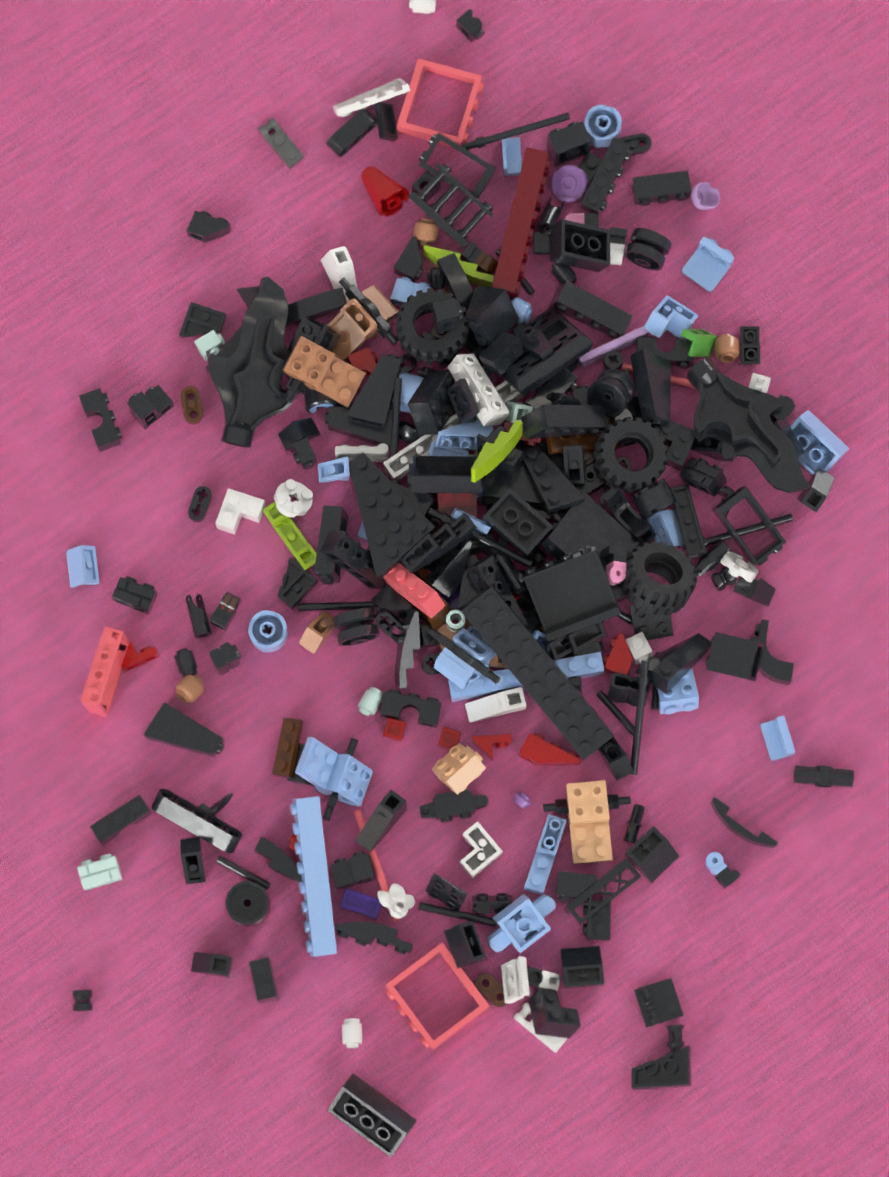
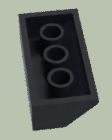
(371, 1115)

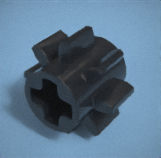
(436, 278)

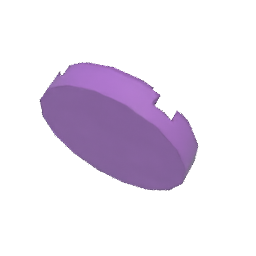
(569, 183)

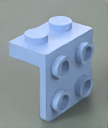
(708, 264)
(681, 697)

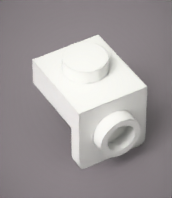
(639, 648)

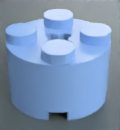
(603, 116)
(409, 386)
(273, 622)

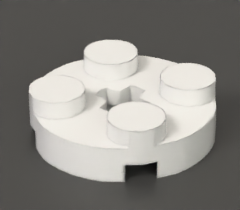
(297, 490)
(738, 567)

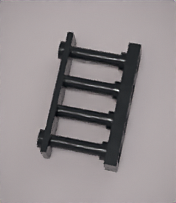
(434, 209)

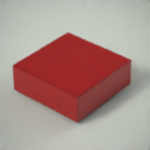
(394, 729)
(449, 738)

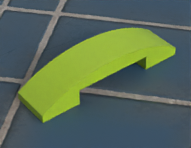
(291, 536)

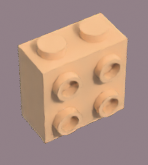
(459, 768)

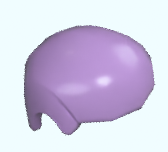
(704, 196)

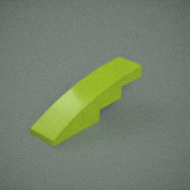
(470, 269)
(495, 453)

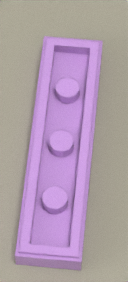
(614, 345)

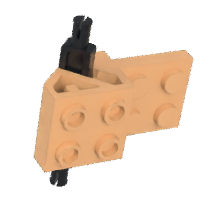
(588, 819)

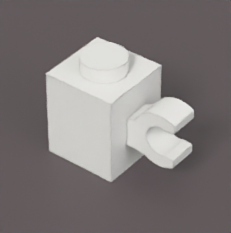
(759, 382)

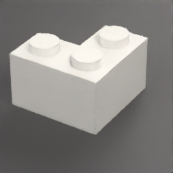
(237, 506)
(484, 850)

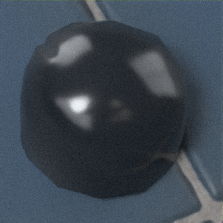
(408, 432)

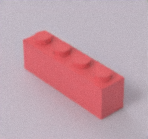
(414, 590)

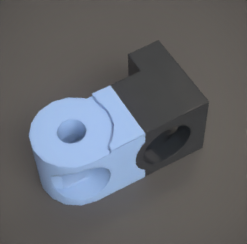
(720, 871)

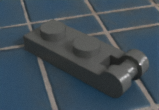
(281, 143)

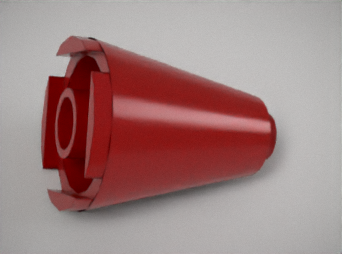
(384, 191)

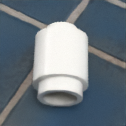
(422, 6)
(352, 1033)

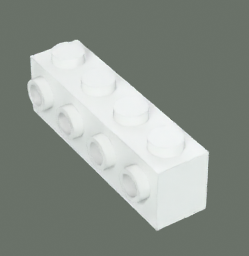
(488, 401)

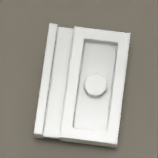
(515, 980)

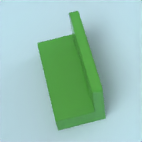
(702, 342)

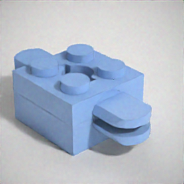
(521, 923)

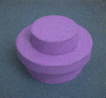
(522, 800)

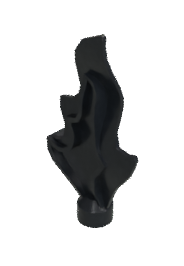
(253, 373)
(744, 427)

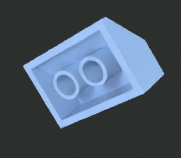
(820, 445)

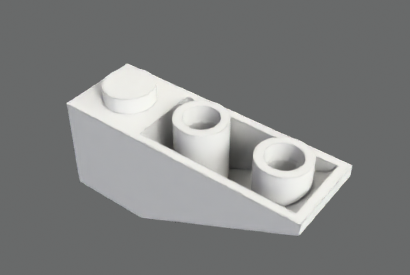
(339, 265)
(496, 705)

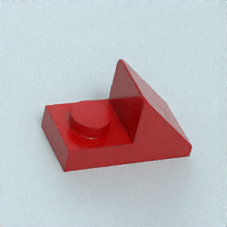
(134, 660)
(486, 742)

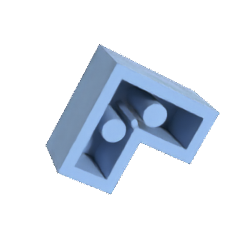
(670, 316)

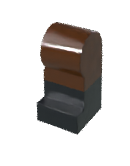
(485, 263)

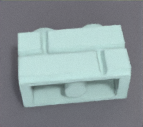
(99, 872)

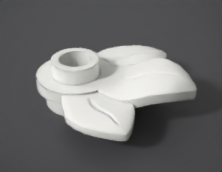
(396, 900)

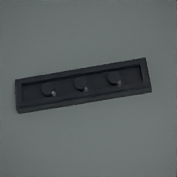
(688, 522)

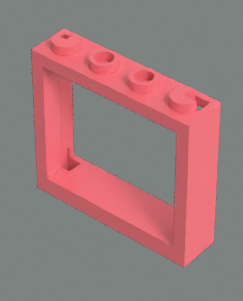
(425, 133)
(105, 672)
(405, 1010)

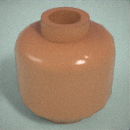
(425, 231)
(726, 348)
(189, 688)

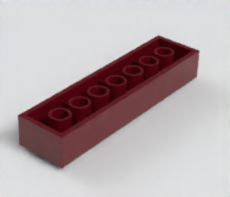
(521, 221)

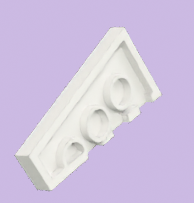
(371, 97)

